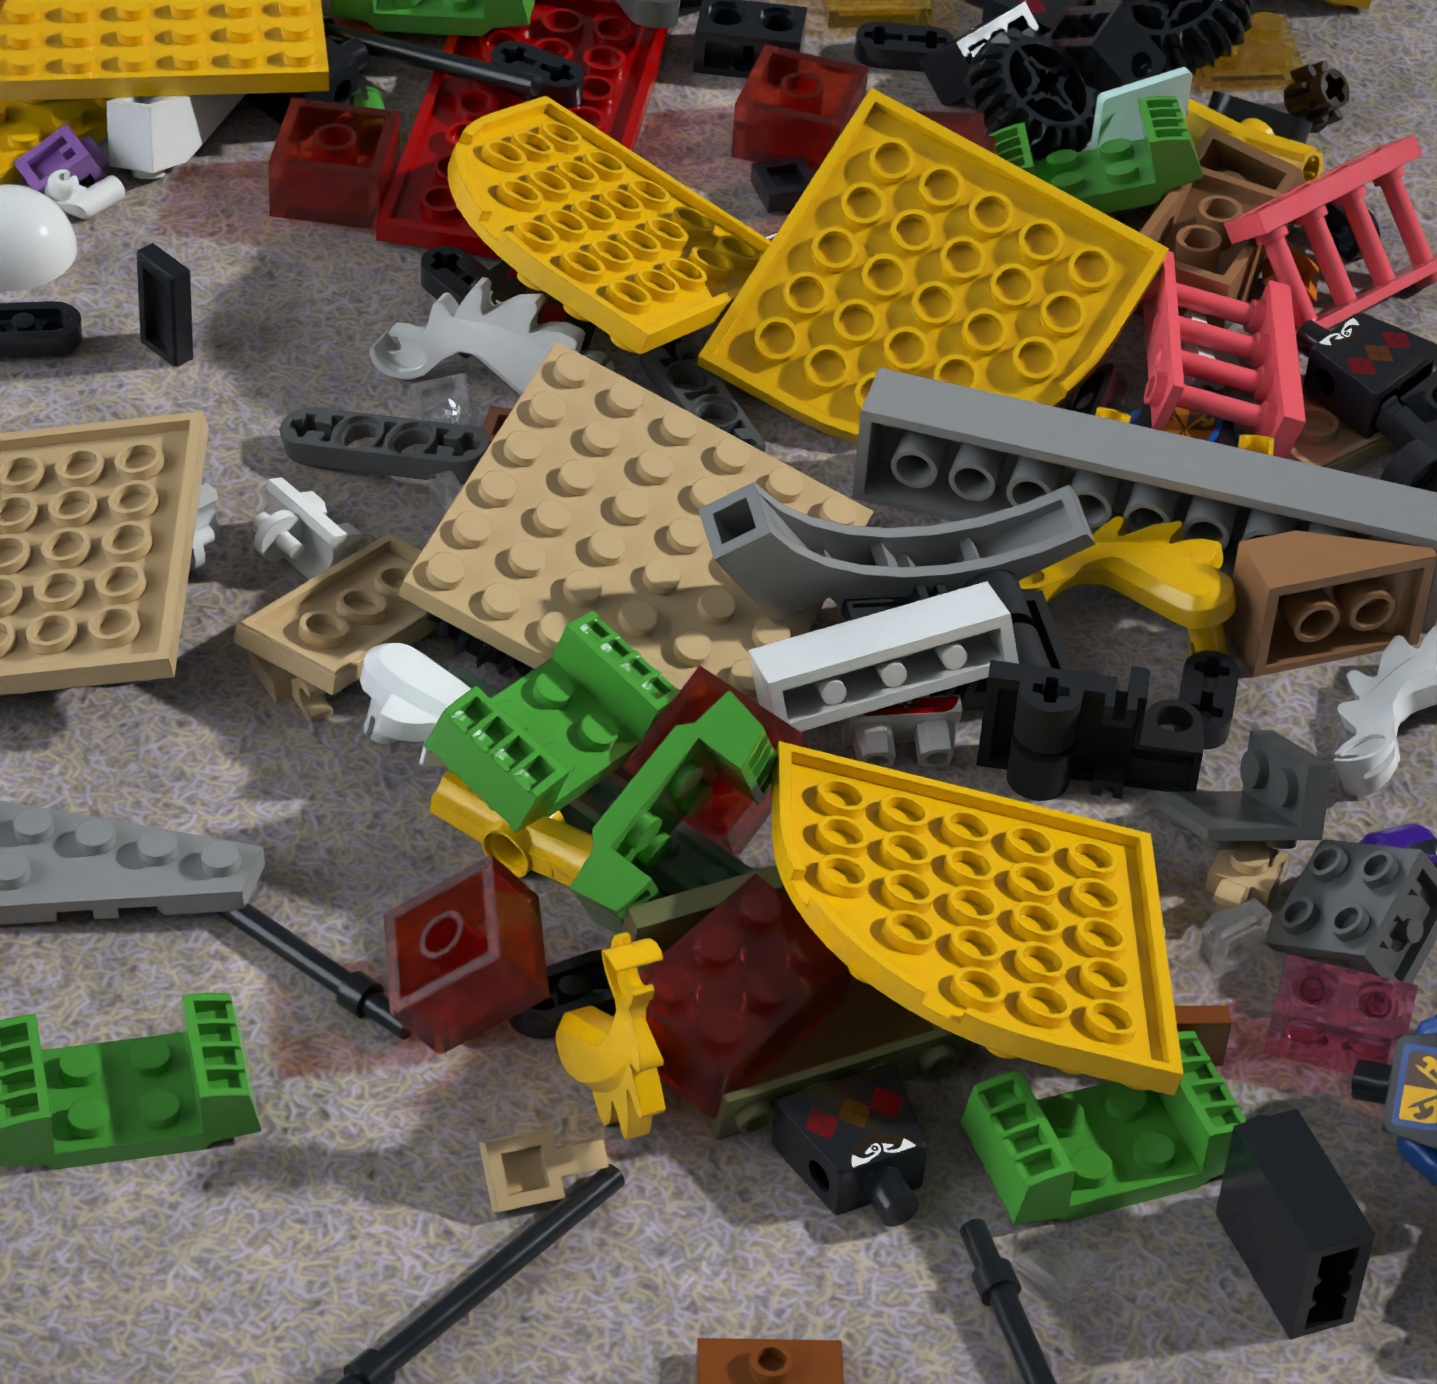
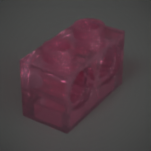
(1337, 1015)

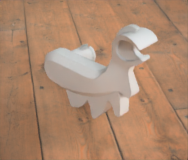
(498, 335)
(1402, 686)
(406, 695)

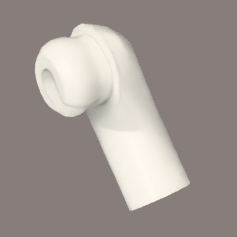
(80, 200)

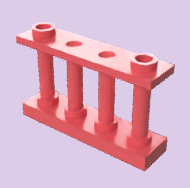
(1308, 208)
(1268, 348)

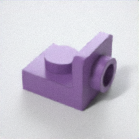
(61, 152)

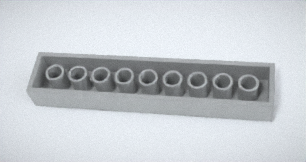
(981, 452)

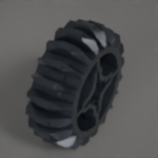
(1192, 30)
(1036, 84)

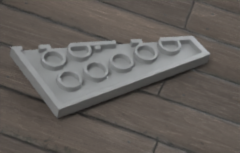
(99, 864)

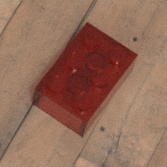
(739, 993)

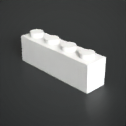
(884, 657)

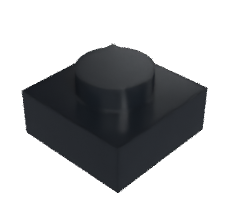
(781, 182)

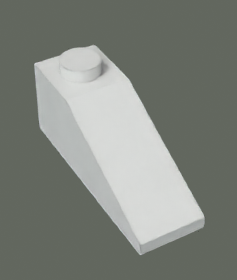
(162, 130)

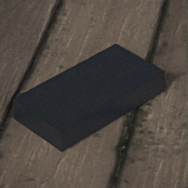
(164, 305)

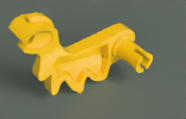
(1156, 570)
(618, 1052)

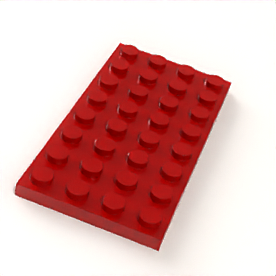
(619, 79)

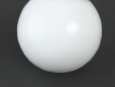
(34, 239)

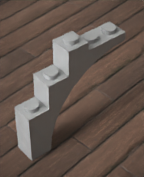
(799, 560)

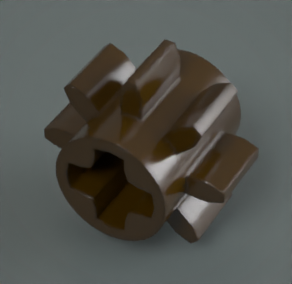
(1317, 94)

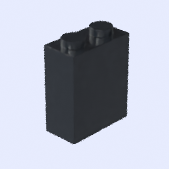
(1294, 1223)

